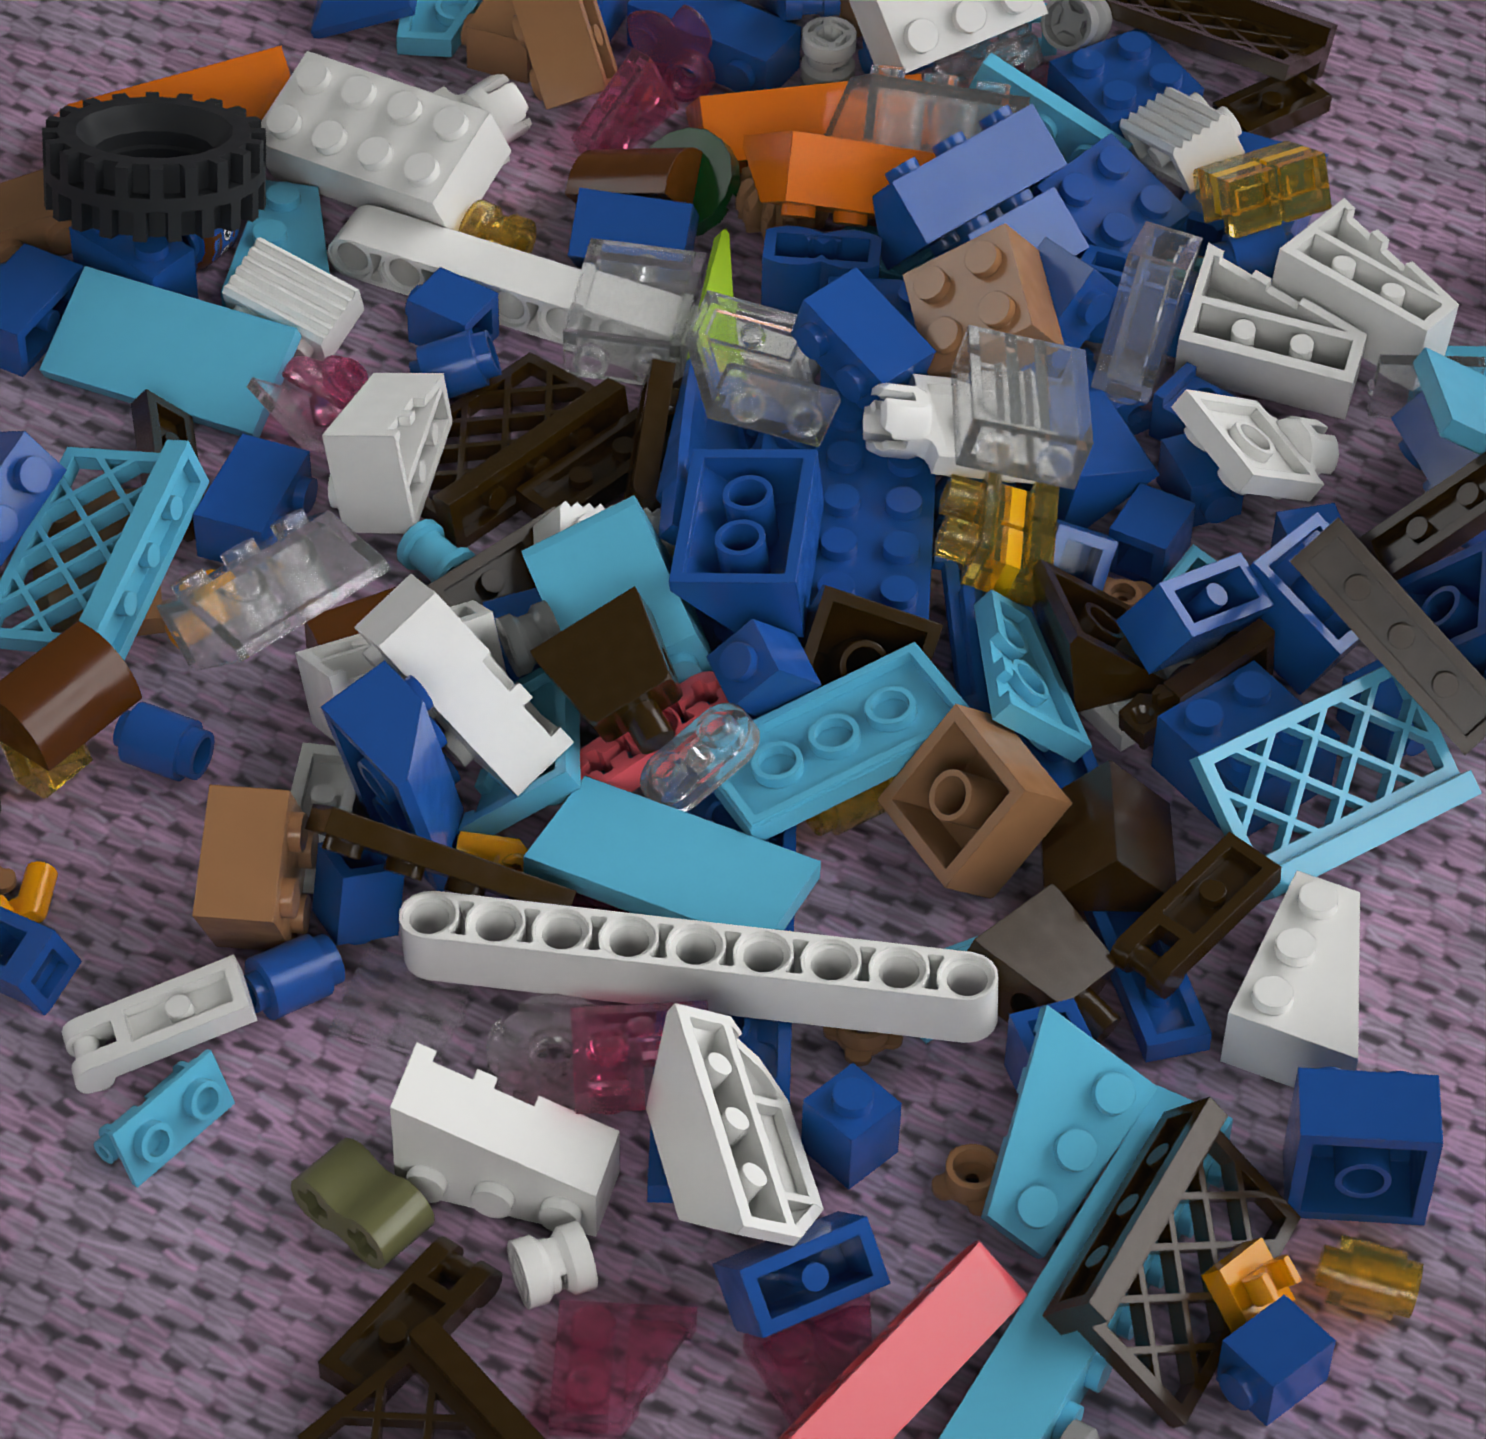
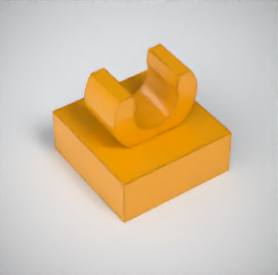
(1249, 1281)

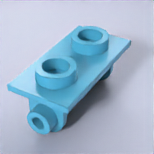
(167, 1119)

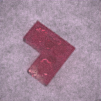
(612, 1049)

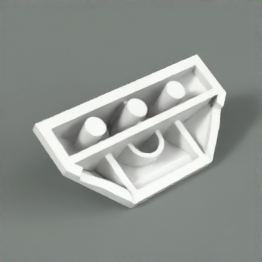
(727, 1133)

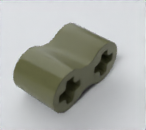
(362, 1203)

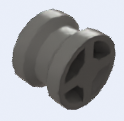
(524, 633)

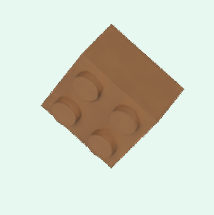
(985, 284)
(974, 802)
(253, 868)

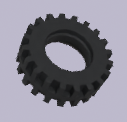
(154, 166)

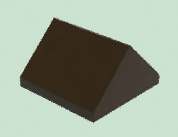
(853, 631)
(1087, 640)
(1110, 844)

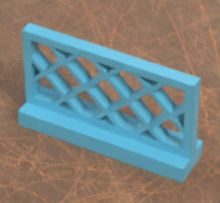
(134, 557)
(1369, 822)

